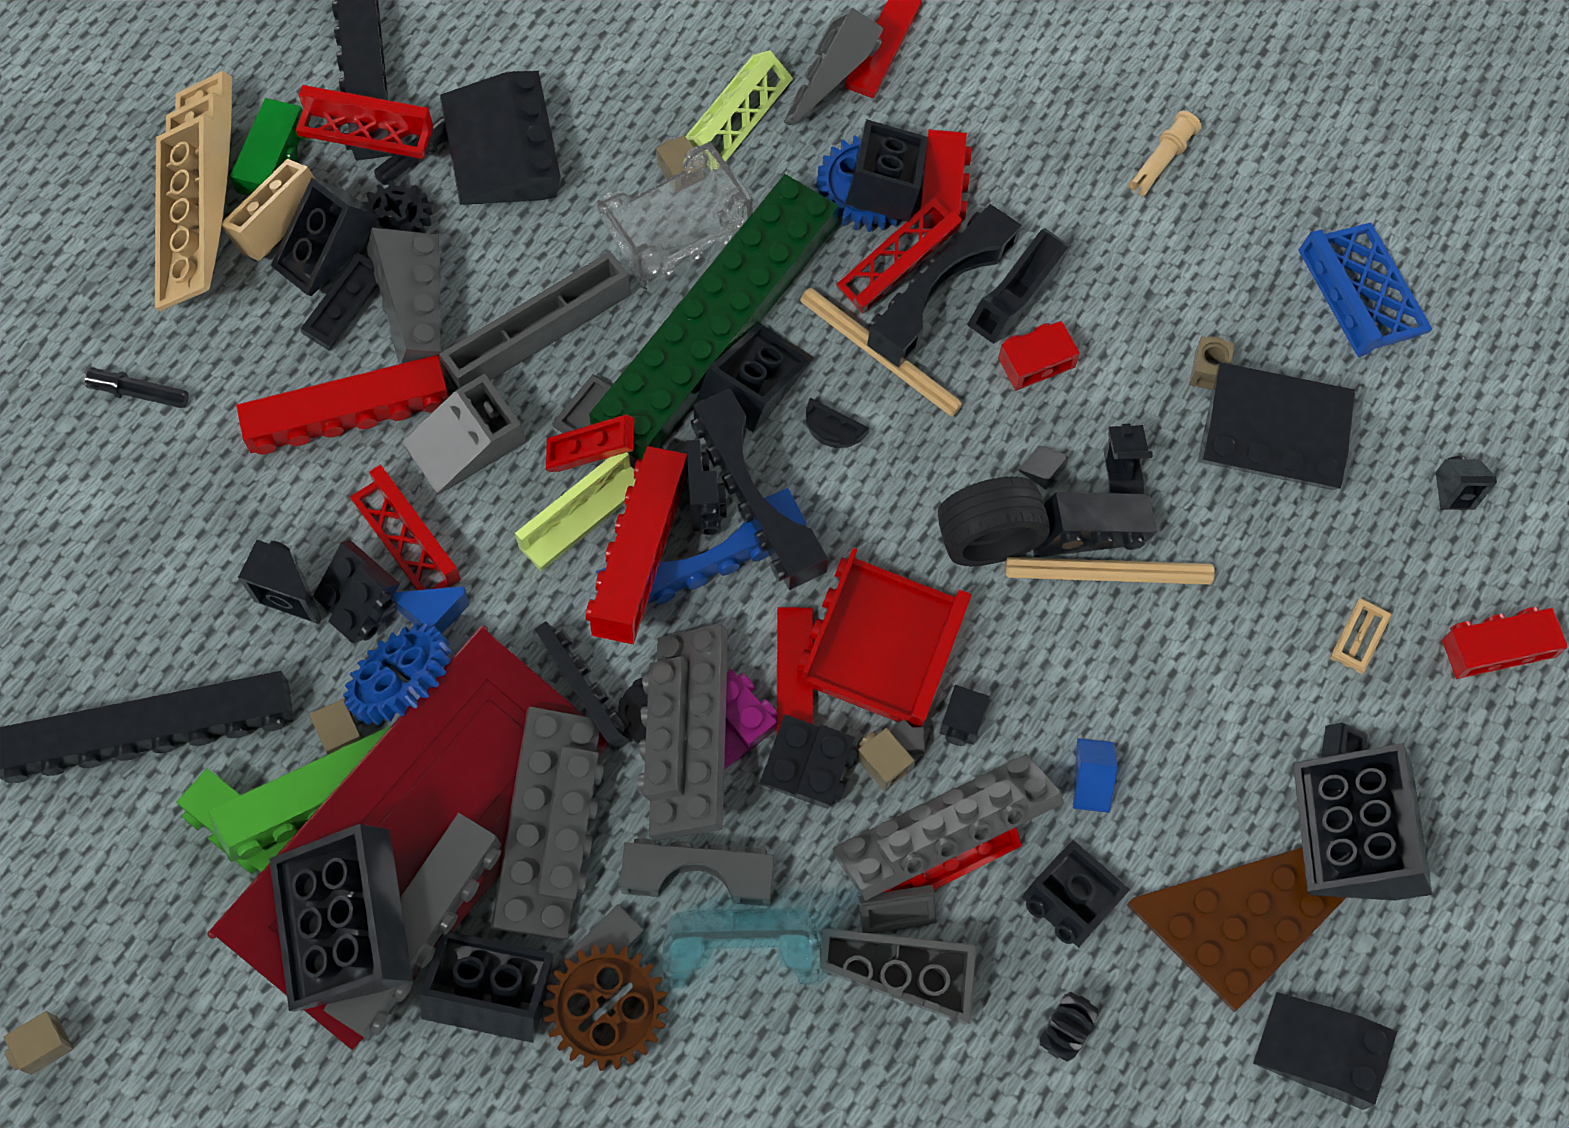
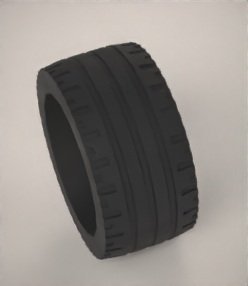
(993, 521)

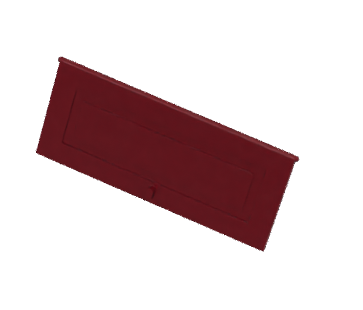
(430, 765)

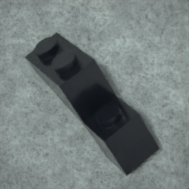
(1020, 288)

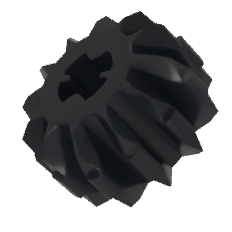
(1069, 1026)

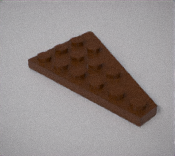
(1237, 922)

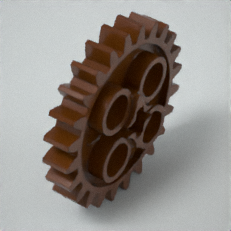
(582, 980)

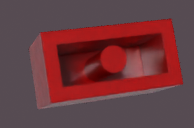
(1038, 355)

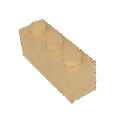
(268, 211)

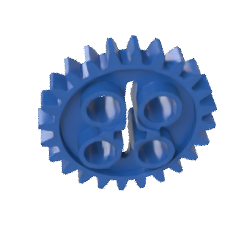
(834, 185)
(379, 692)

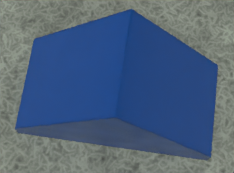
(432, 606)
(1094, 775)

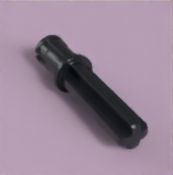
(399, 163)
(121, 384)

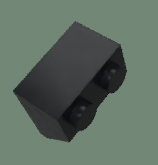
(277, 581)

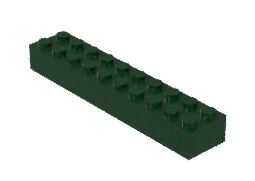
(718, 312)

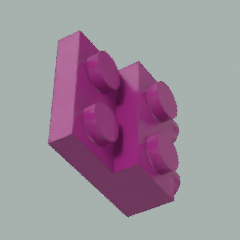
(746, 718)

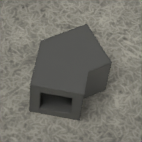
(910, 738)

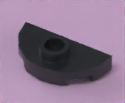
(833, 427)
(630, 710)

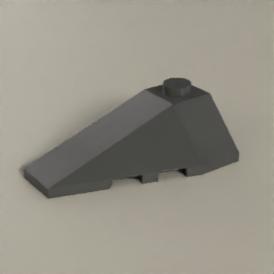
(842, 48)

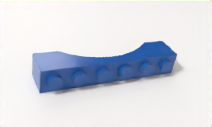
(721, 559)

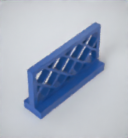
(1343, 293)

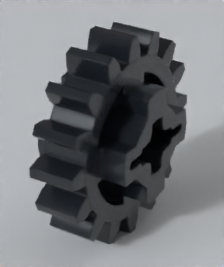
(403, 201)

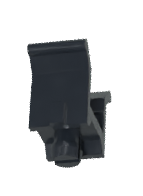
(1122, 458)

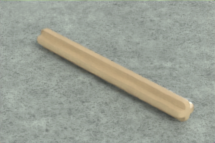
(860, 335)
(1109, 570)

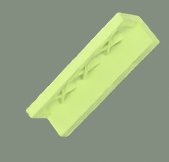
(737, 94)
(579, 512)

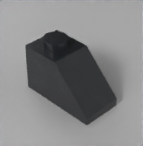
(1463, 483)

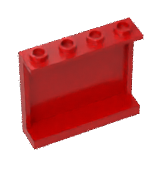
(882, 641)

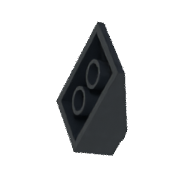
(887, 171)
(322, 236)
(758, 371)
(1326, 1049)

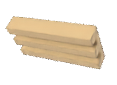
(1348, 660)

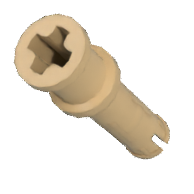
(1171, 144)

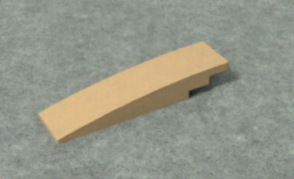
(191, 189)

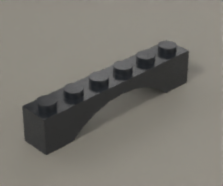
(981, 244)
(792, 547)

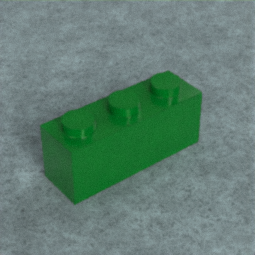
(268, 145)

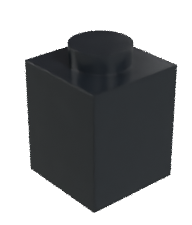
(963, 716)

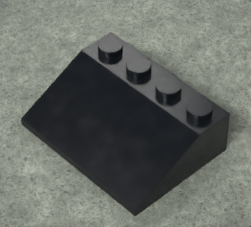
(501, 140)
(1278, 426)
(1362, 825)
(340, 918)

